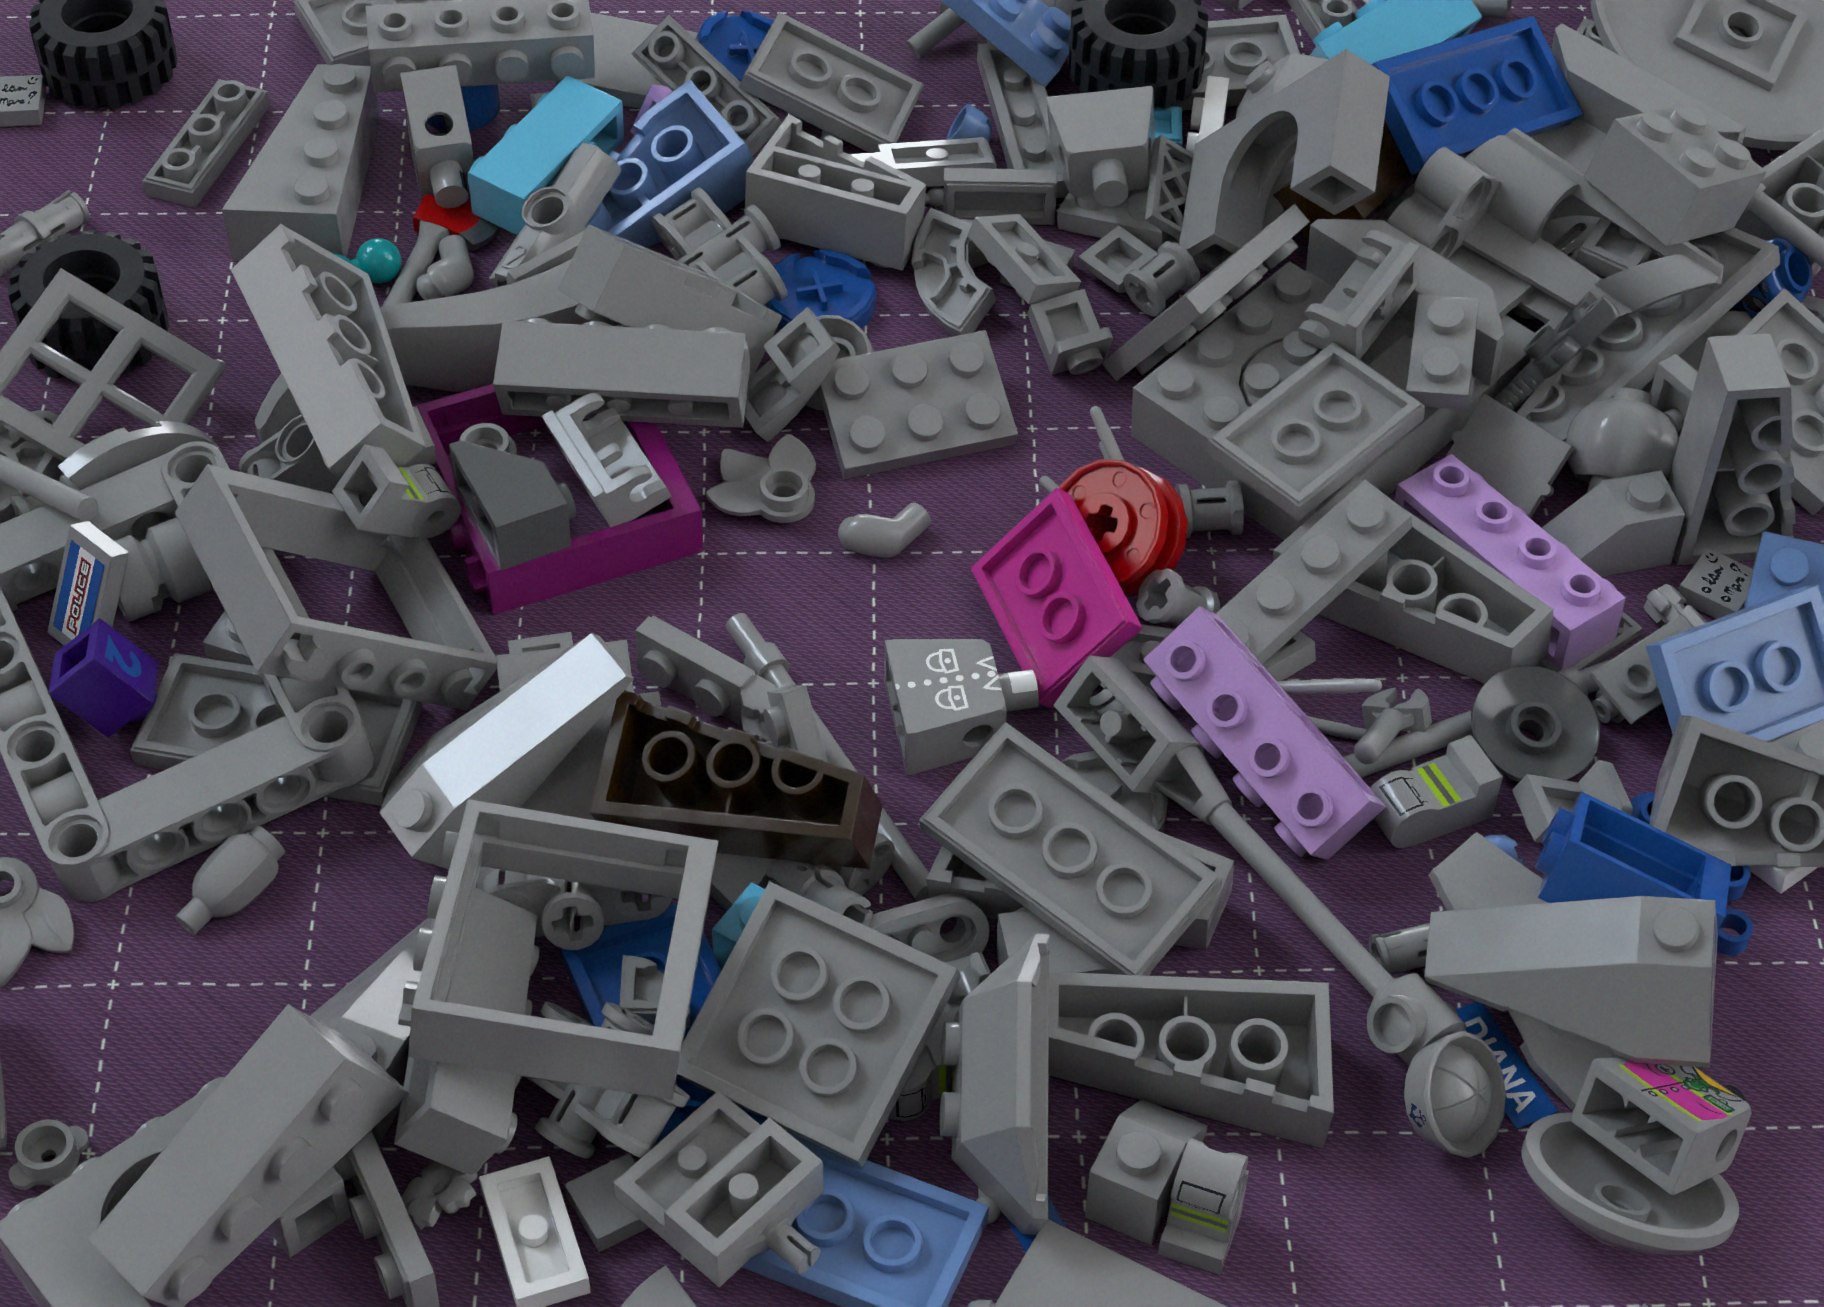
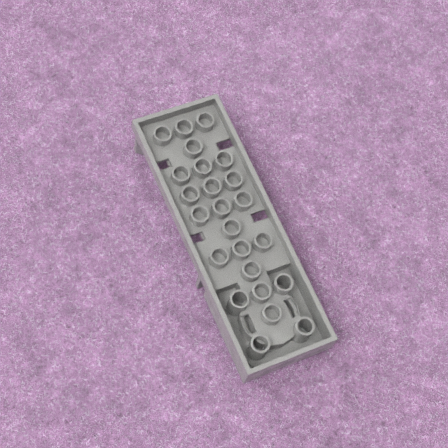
(1259, 337)

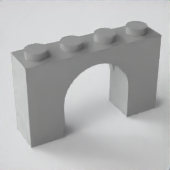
(1324, 119)
(49, 1233)

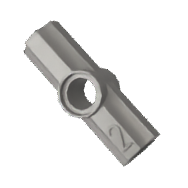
(560, 209)

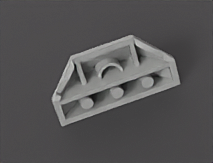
(1002, 1085)

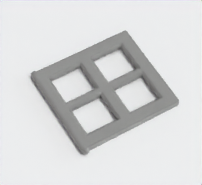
(99, 383)

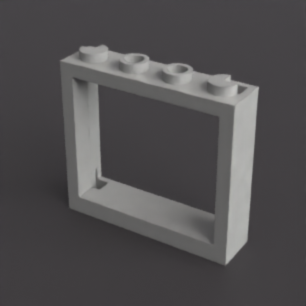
(237, 513)
(574, 852)

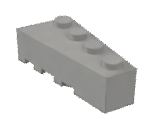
(1200, 1046)

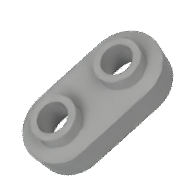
(920, 925)

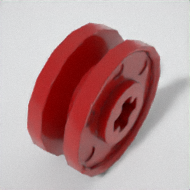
(1132, 518)

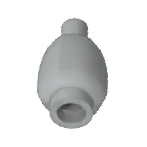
(232, 878)

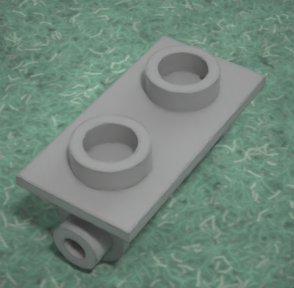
(1628, 681)

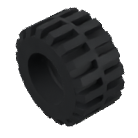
(1138, 46)
(103, 49)
(104, 263)

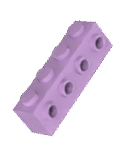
(1506, 539)
(1263, 735)

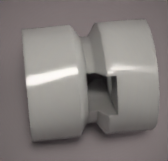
(159, 569)

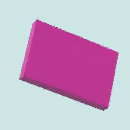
(1055, 595)

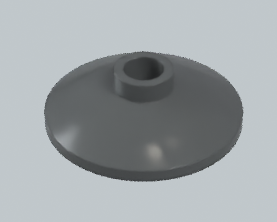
(1549, 708)

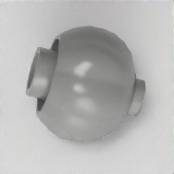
(1621, 438)

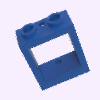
(1614, 855)

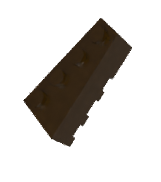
(727, 787)

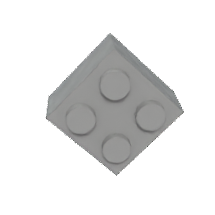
(1675, 173)

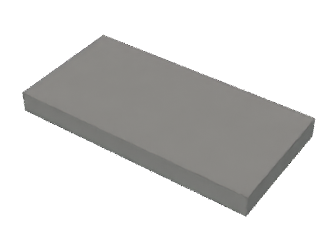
(218, 700)
(1070, 854)

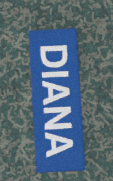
(1524, 1096)

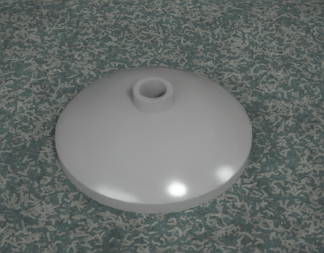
(1616, 1200)

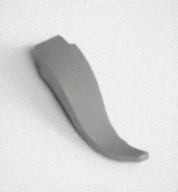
(448, 339)

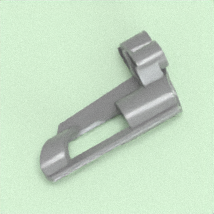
(1500, 205)

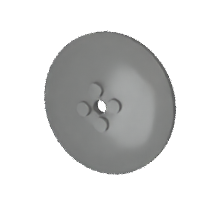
(1761, 81)

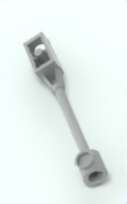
(1162, 756)

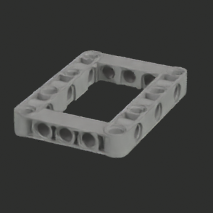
(189, 806)

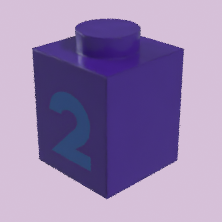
(104, 678)

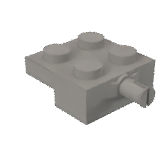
(726, 1190)

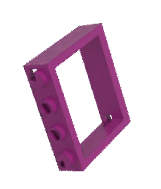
(592, 557)

